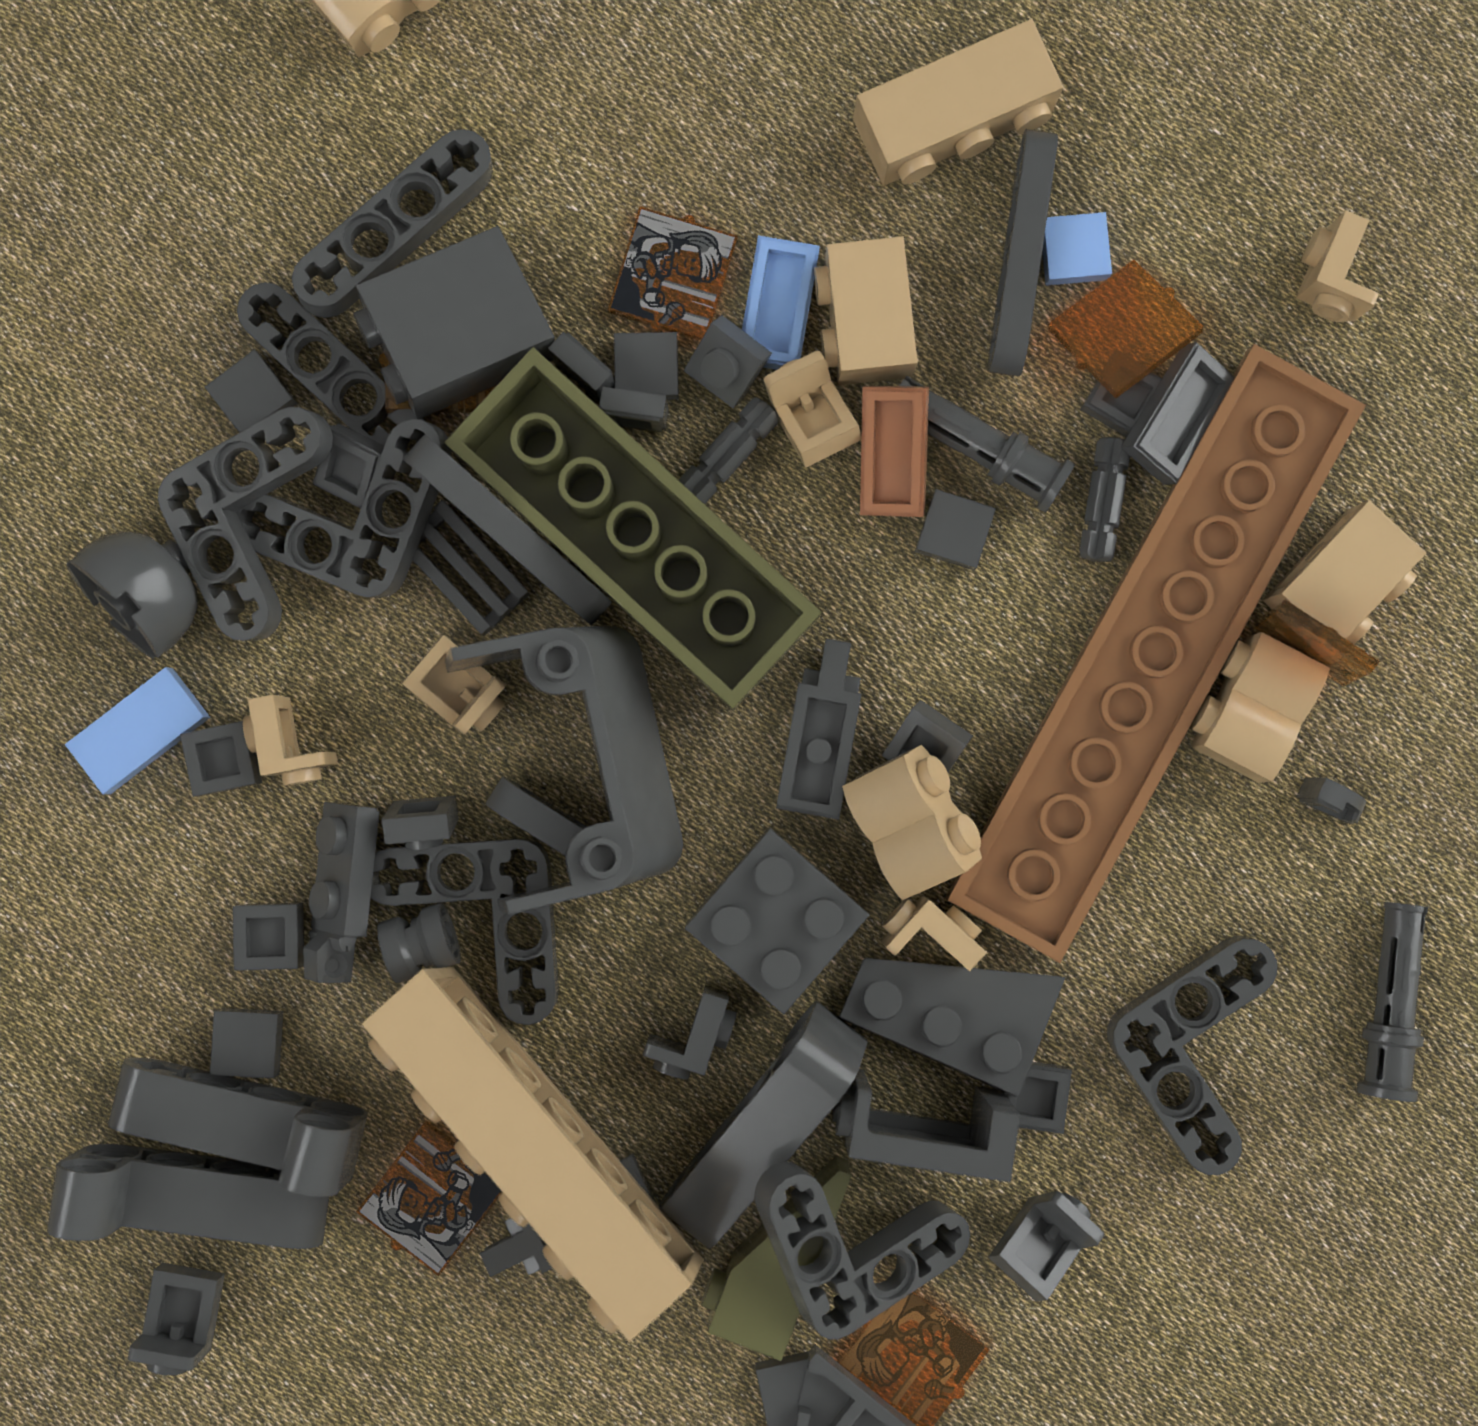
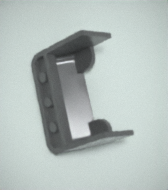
(643, 824)

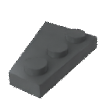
(960, 1018)

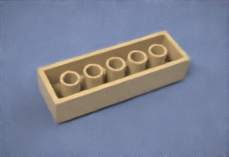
(534, 1150)

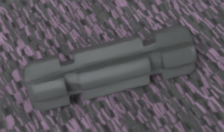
(730, 449)
(1104, 500)

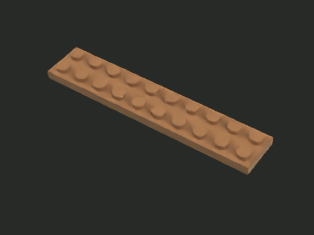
(1155, 652)

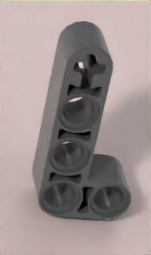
(231, 1117)
(767, 1125)
(179, 1194)

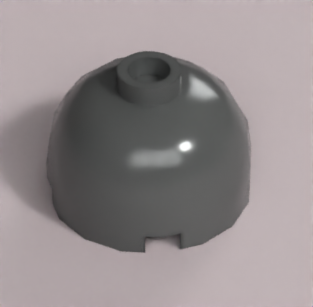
(140, 587)

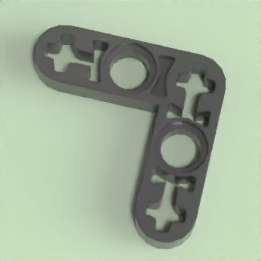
(222, 499)
(354, 544)
(488, 883)
(1173, 1031)
(852, 1271)

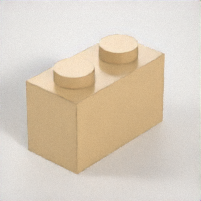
(868, 311)
(1351, 571)

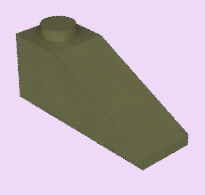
(751, 1297)

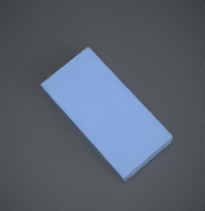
(780, 297)
(137, 730)

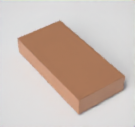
(894, 450)

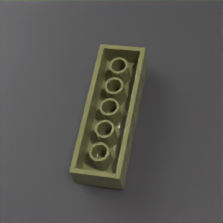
(633, 529)

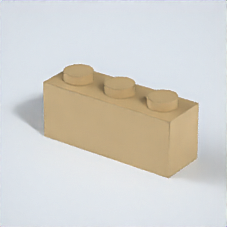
(958, 104)

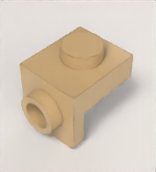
(1329, 261)
(811, 409)
(459, 697)
(273, 737)
(949, 929)

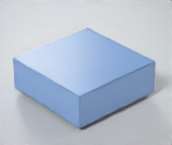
(1076, 249)

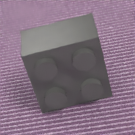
(776, 920)

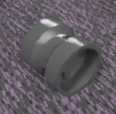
(425, 941)

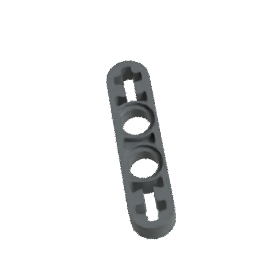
(385, 215)
(1022, 253)
(334, 380)
(507, 529)

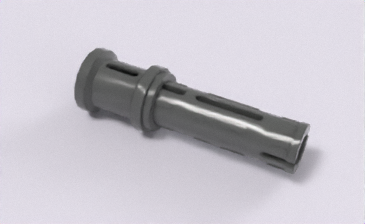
(1005, 456)
(1393, 1033)

